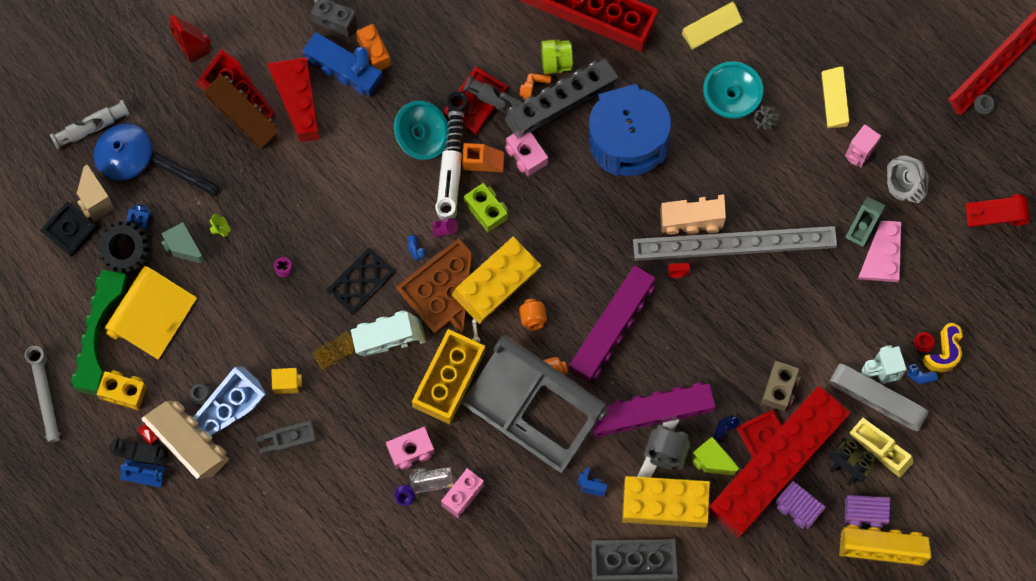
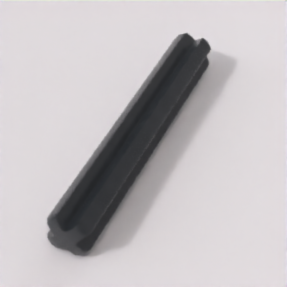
(184, 173)

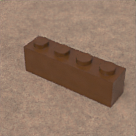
(240, 111)

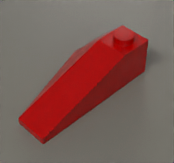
(189, 38)
(227, 65)

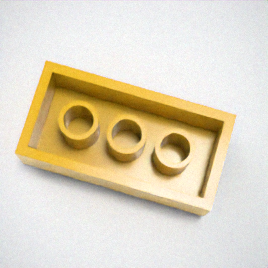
(496, 280)
(448, 376)
(665, 501)

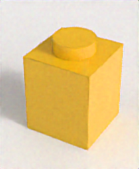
(286, 381)

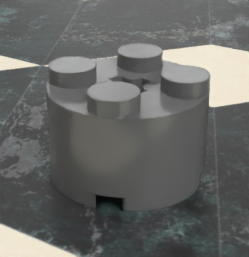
(667, 448)

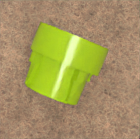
(556, 56)

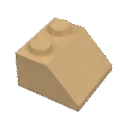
(93, 198)

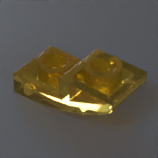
(334, 351)

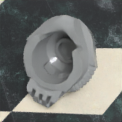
(907, 179)

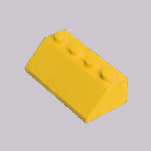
(884, 546)

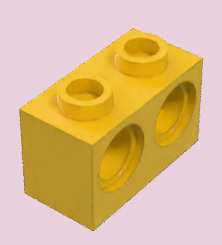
(120, 394)

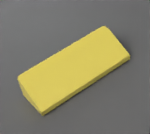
(712, 25)
(835, 98)

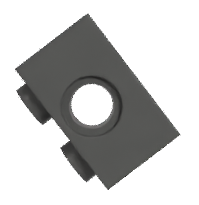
(333, 16)

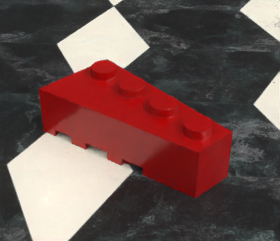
(295, 90)

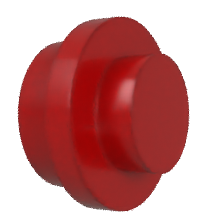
(924, 342)

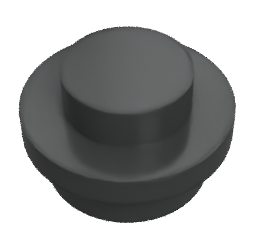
(984, 104)
(200, 394)

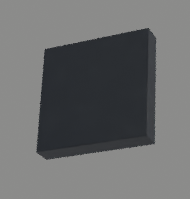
(69, 228)

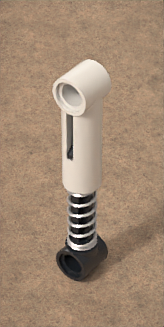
(451, 157)

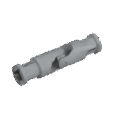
(80, 129)

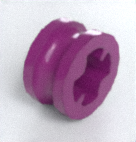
(283, 273)

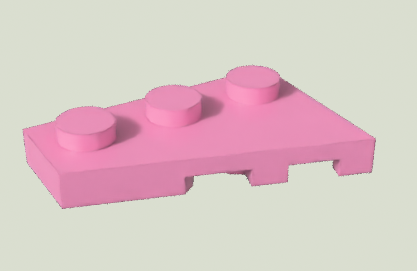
(884, 254)

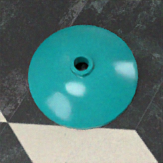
(736, 79)
(430, 129)

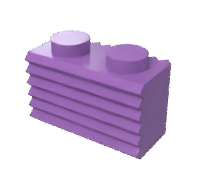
(799, 505)
(867, 511)

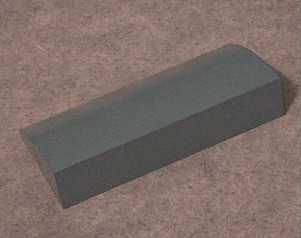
(634, 560)

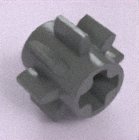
(766, 118)

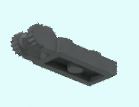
(288, 437)

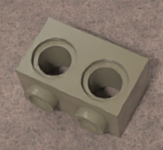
(776, 384)

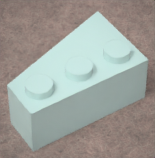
(387, 333)

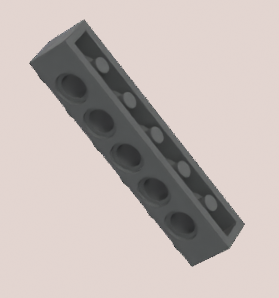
(522, 124)

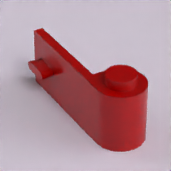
(1005, 210)

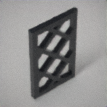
(358, 265)

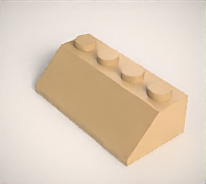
(186, 439)

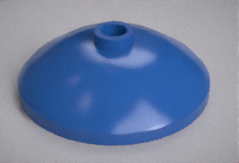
(129, 158)

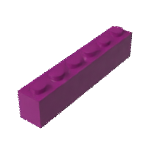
(612, 323)
(655, 409)

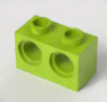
(482, 209)

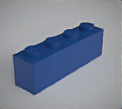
(337, 62)

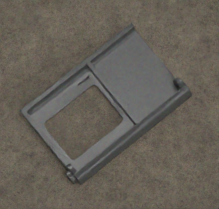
(508, 388)

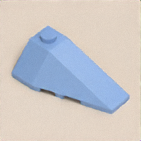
(230, 401)

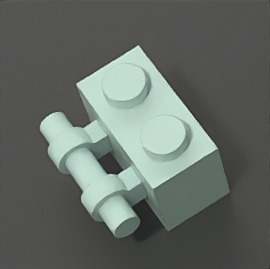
(886, 366)

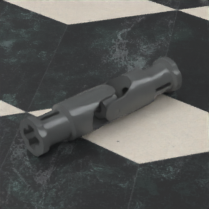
(491, 95)

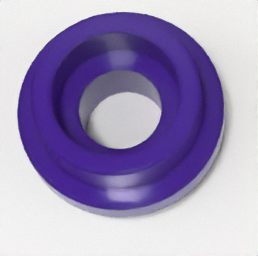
(402, 499)

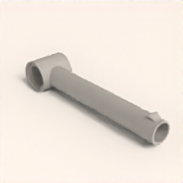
(43, 392)

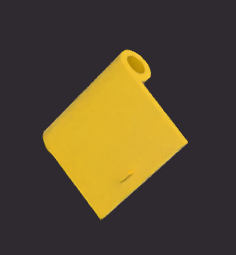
(150, 312)

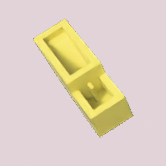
(882, 447)

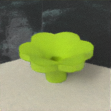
(219, 225)

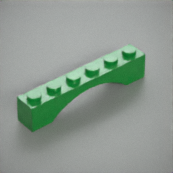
(110, 291)

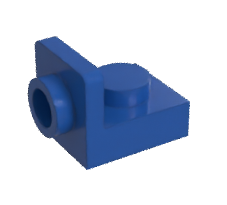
(140, 215)
(593, 487)

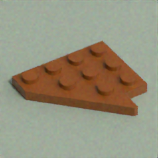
(431, 288)

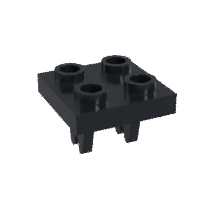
(852, 460)

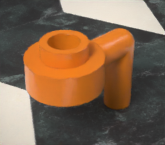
(527, 89)

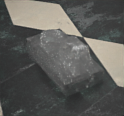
(433, 480)

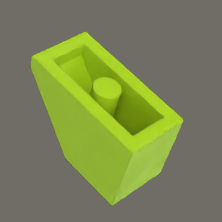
(713, 459)

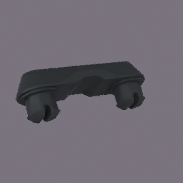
(138, 452)

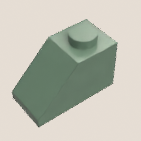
(865, 221)
(181, 244)

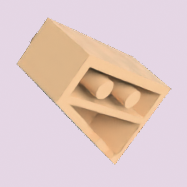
(693, 216)

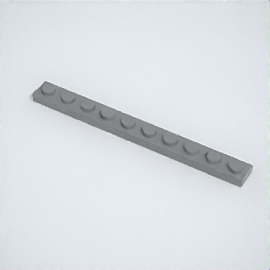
(734, 243)

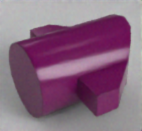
(445, 227)

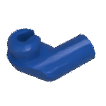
(362, 60)
(415, 252)
(920, 377)

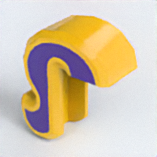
(951, 350)

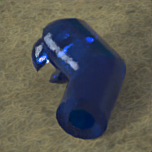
(725, 425)

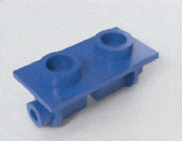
(142, 473)

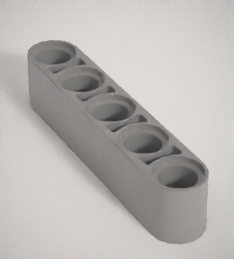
(878, 397)

